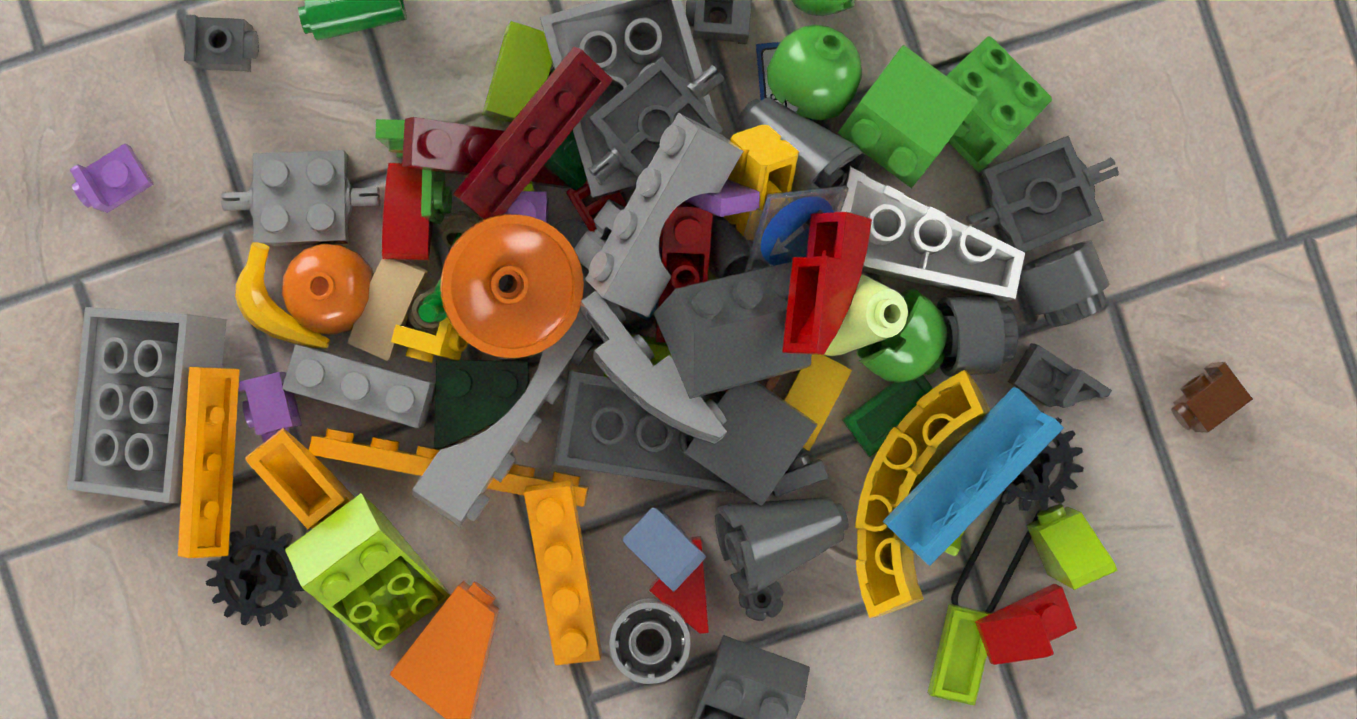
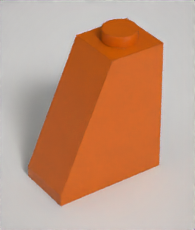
(452, 653)

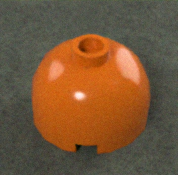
(327, 288)

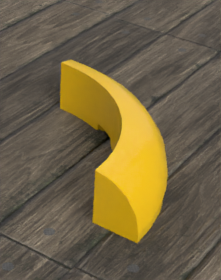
(903, 460)

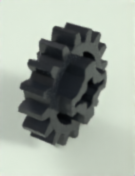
(1037, 480)
(239, 571)

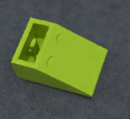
(366, 573)

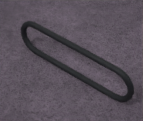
(954, 598)

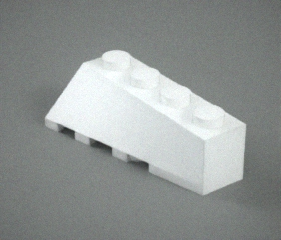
(928, 246)

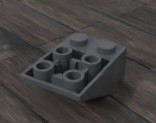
(751, 684)

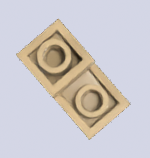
(388, 304)

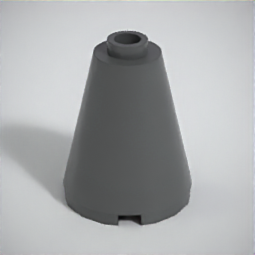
(822, 156)
(776, 537)

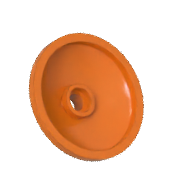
(543, 293)

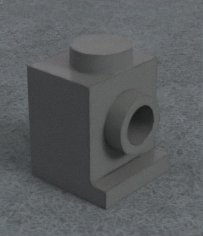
(734, 28)
(235, 55)

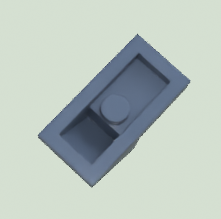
(664, 547)

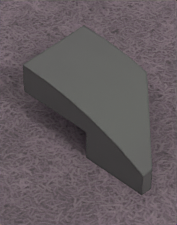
(1053, 380)

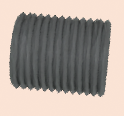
(728, 249)

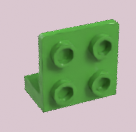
(1005, 104)
(435, 194)

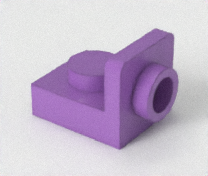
(110, 179)

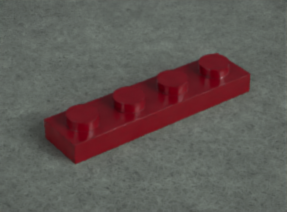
(533, 135)
(455, 148)

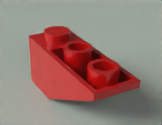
(684, 250)

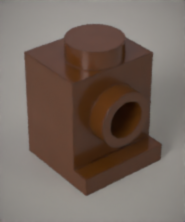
(1210, 398)

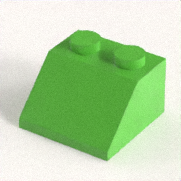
(907, 116)

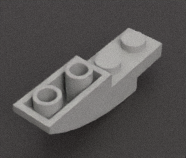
(652, 387)

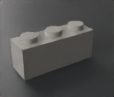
(359, 386)

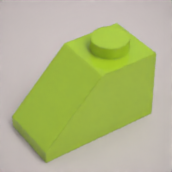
(1069, 547)

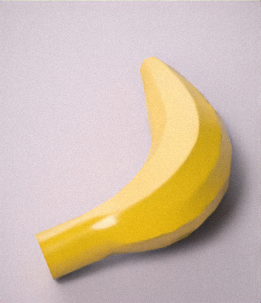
(262, 310)

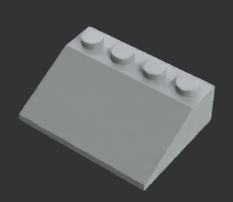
(624, 42)
(135, 400)

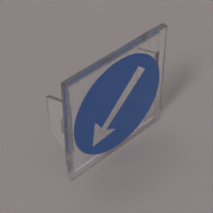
(784, 224)

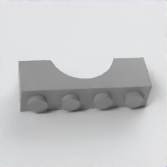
(686, 164)

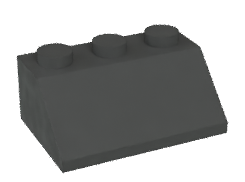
(729, 330)

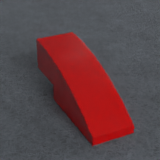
(825, 281)

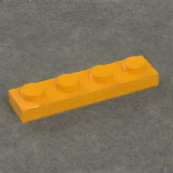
(208, 462)
(563, 572)

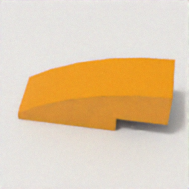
(299, 479)

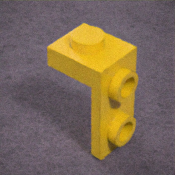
(425, 345)

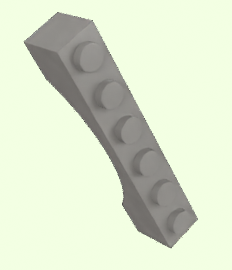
(463, 472)

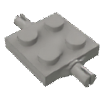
(301, 198)

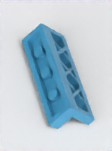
(972, 475)

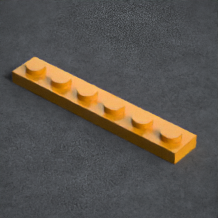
(385, 455)

